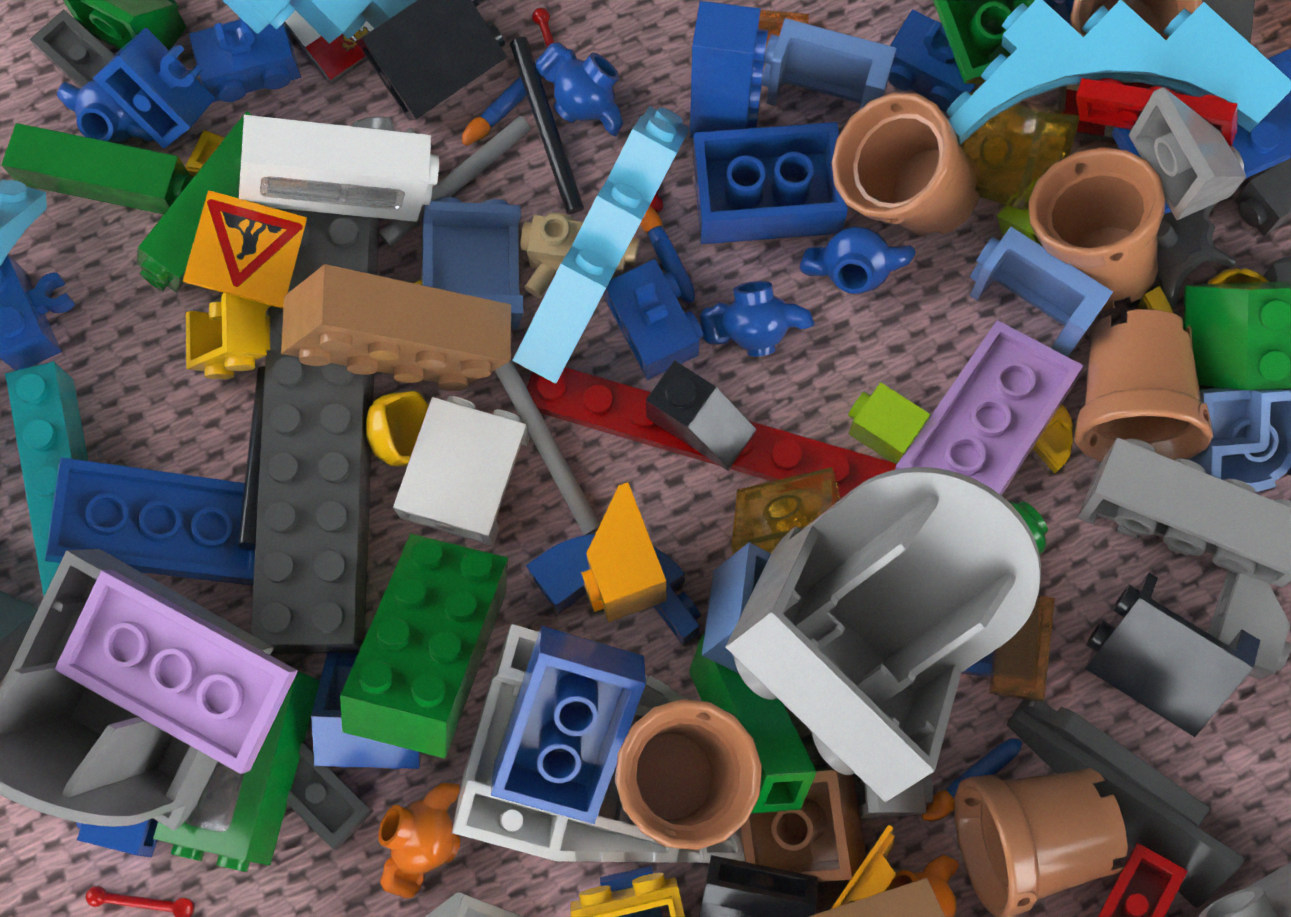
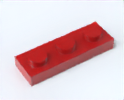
(1120, 105)

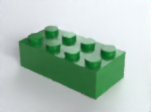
(424, 646)

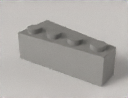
(1191, 511)

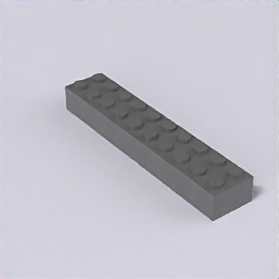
(315, 472)

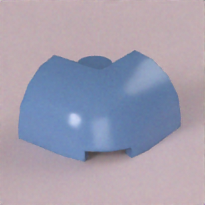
(1248, 435)

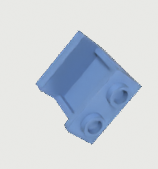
(826, 63)
(473, 250)
(1043, 282)

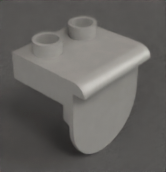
(883, 612)
(78, 751)

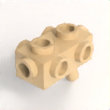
(548, 242)

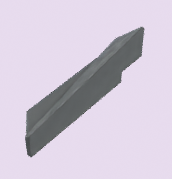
(1151, 805)

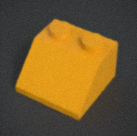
(622, 561)

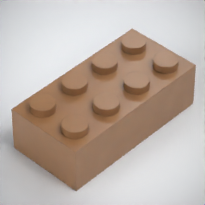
(395, 328)

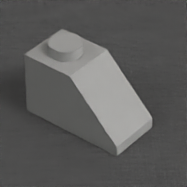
(1253, 607)

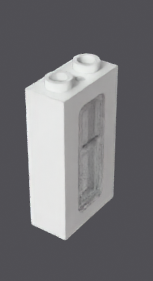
(336, 168)

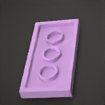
(995, 409)
(176, 670)

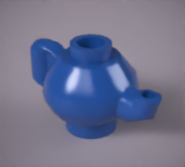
(581, 87)
(100, 114)
(856, 257)
(753, 320)

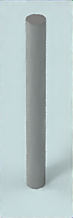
(462, 175)
(548, 448)

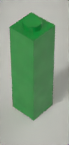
(94, 169)
(784, 760)

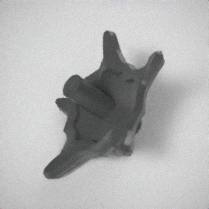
(1183, 247)

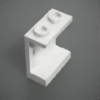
(461, 469)

